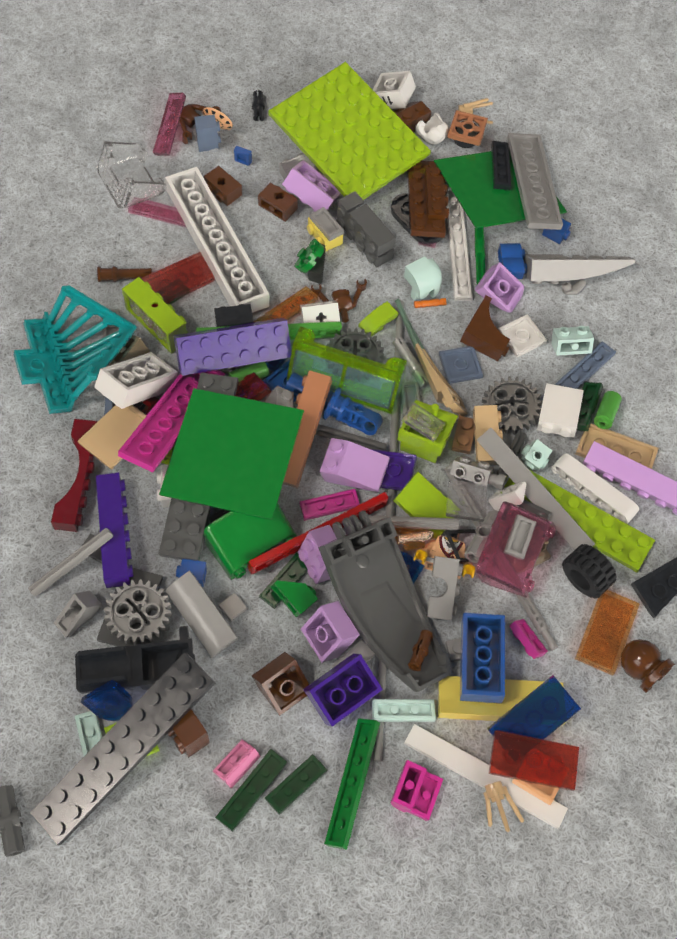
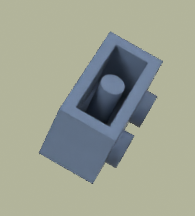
(206, 132)

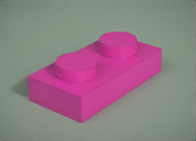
(528, 638)

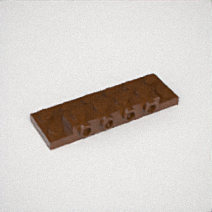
(427, 200)

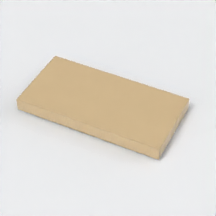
(629, 447)

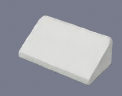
(511, 494)

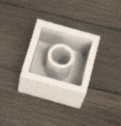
(395, 88)

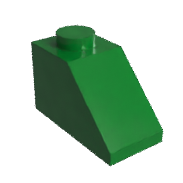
(295, 595)

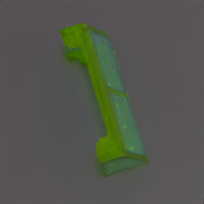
(358, 377)

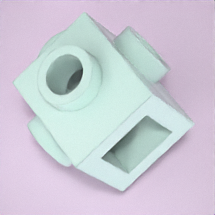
(535, 455)

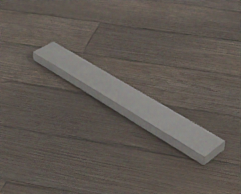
(534, 489)

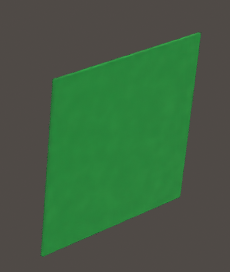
(472, 184)
(232, 453)

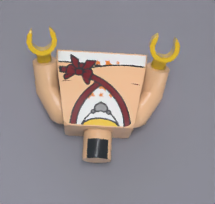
(442, 548)

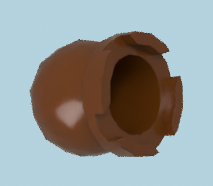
(644, 662)

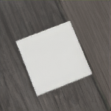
(523, 335)

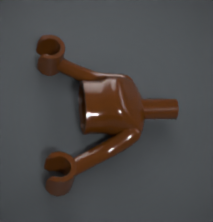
(187, 118)
(343, 298)

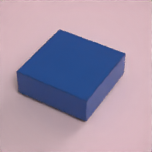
(242, 155)

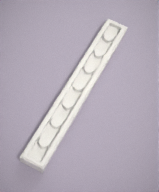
(458, 249)
(477, 772)

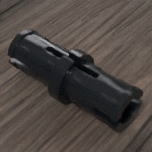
(258, 105)

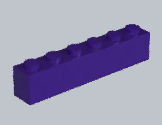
(112, 516)

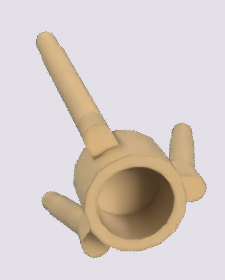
(468, 107)
(495, 792)

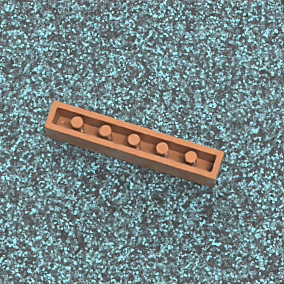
(312, 402)

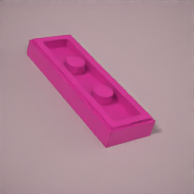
(329, 504)

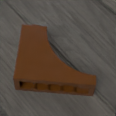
(484, 335)

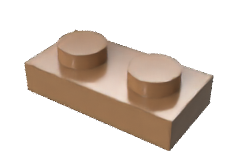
(463, 435)

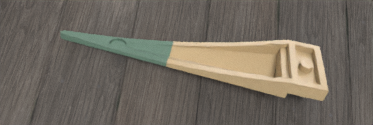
(440, 387)

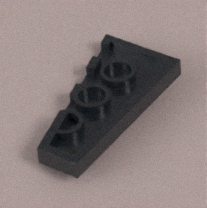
(657, 587)

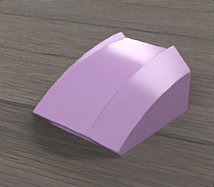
(501, 287)

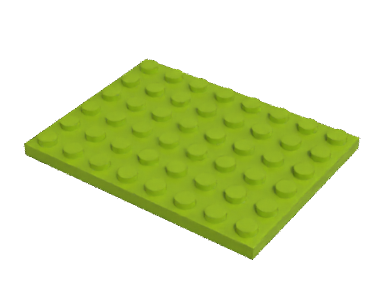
(349, 132)

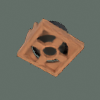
(466, 133)

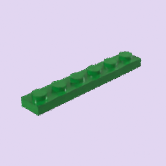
(352, 784)

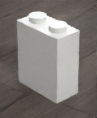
(560, 410)

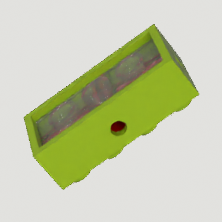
(153, 313)

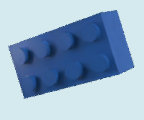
(482, 658)

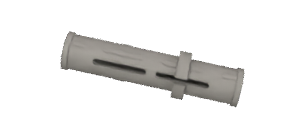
(414, 367)

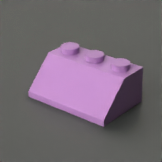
(311, 187)

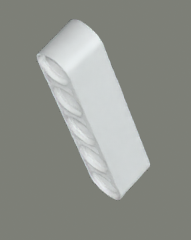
(595, 488)

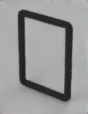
(448, 532)

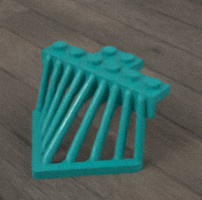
(49, 358)

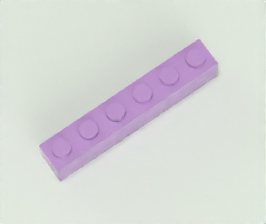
(632, 476)

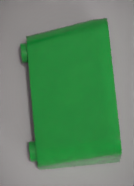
(242, 537)

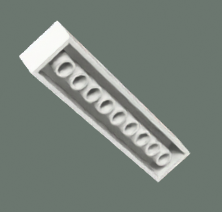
(216, 240)

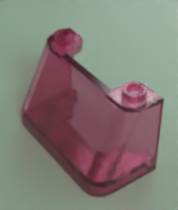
(504, 570)

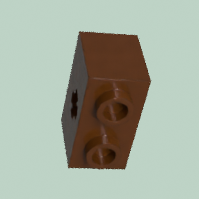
(223, 185)
(277, 201)

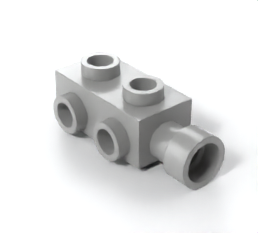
(472, 471)

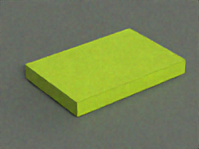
(422, 499)

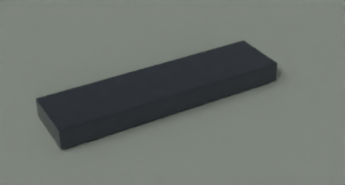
(501, 165)

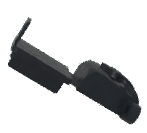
(129, 665)

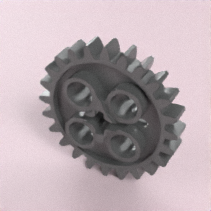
(372, 351)
(509, 390)

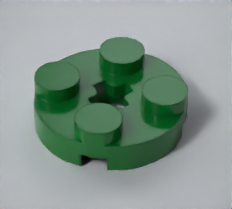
(308, 255)

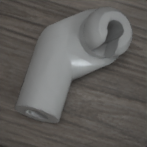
(569, 289)

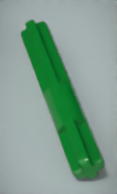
(479, 253)

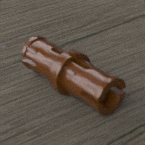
(420, 650)

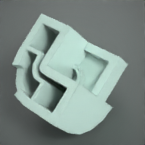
(424, 278)

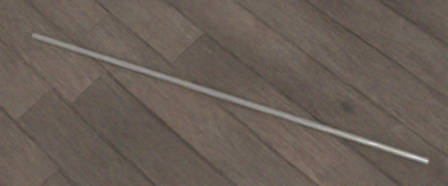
(378, 747)

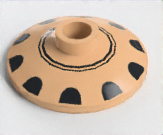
(224, 121)

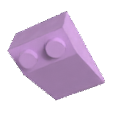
(353, 465)

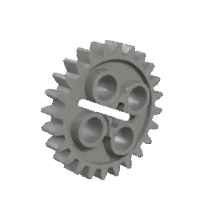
(122, 623)

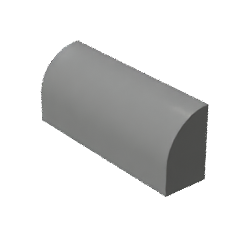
(201, 614)

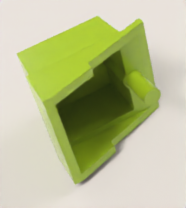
(419, 445)

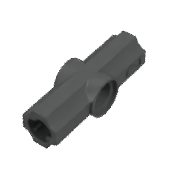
(10, 823)

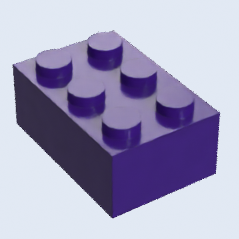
(343, 689)

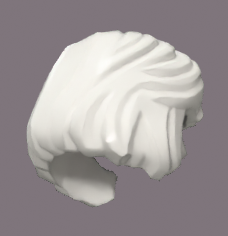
(433, 131)

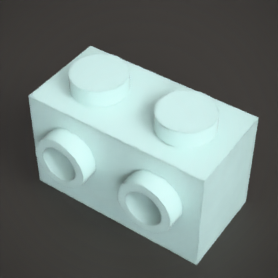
(572, 340)

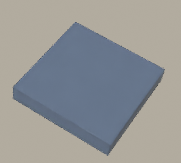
(460, 364)

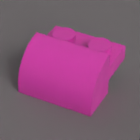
(416, 791)

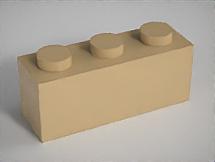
(484, 419)

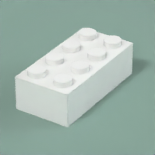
(135, 380)

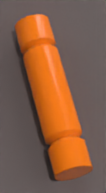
(429, 303)

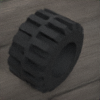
(589, 571)

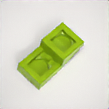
(378, 318)

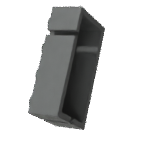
(365, 229)

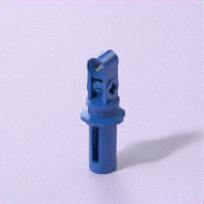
(342, 408)

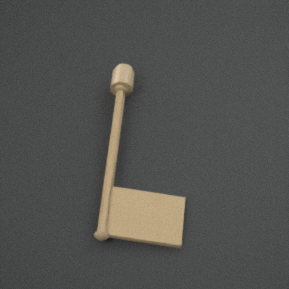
(111, 433)

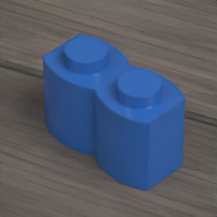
(511, 257)

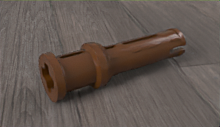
(115, 273)

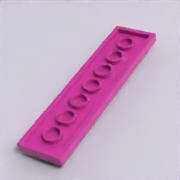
(162, 425)

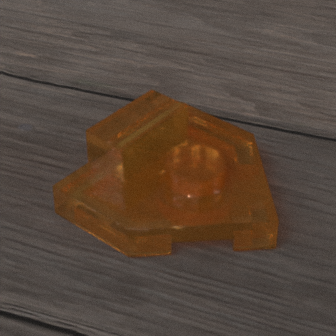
(412, 538)

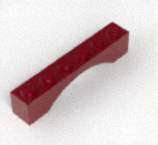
(68, 510)

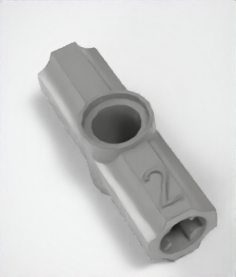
(478, 542)

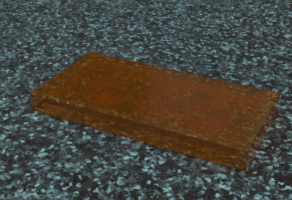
(607, 632)

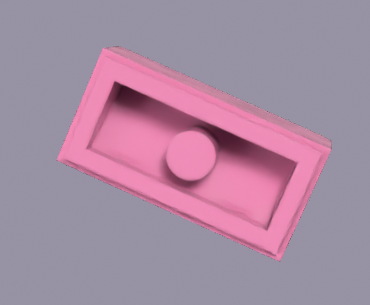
(237, 763)

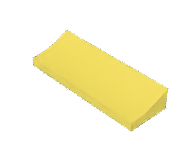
(451, 707)

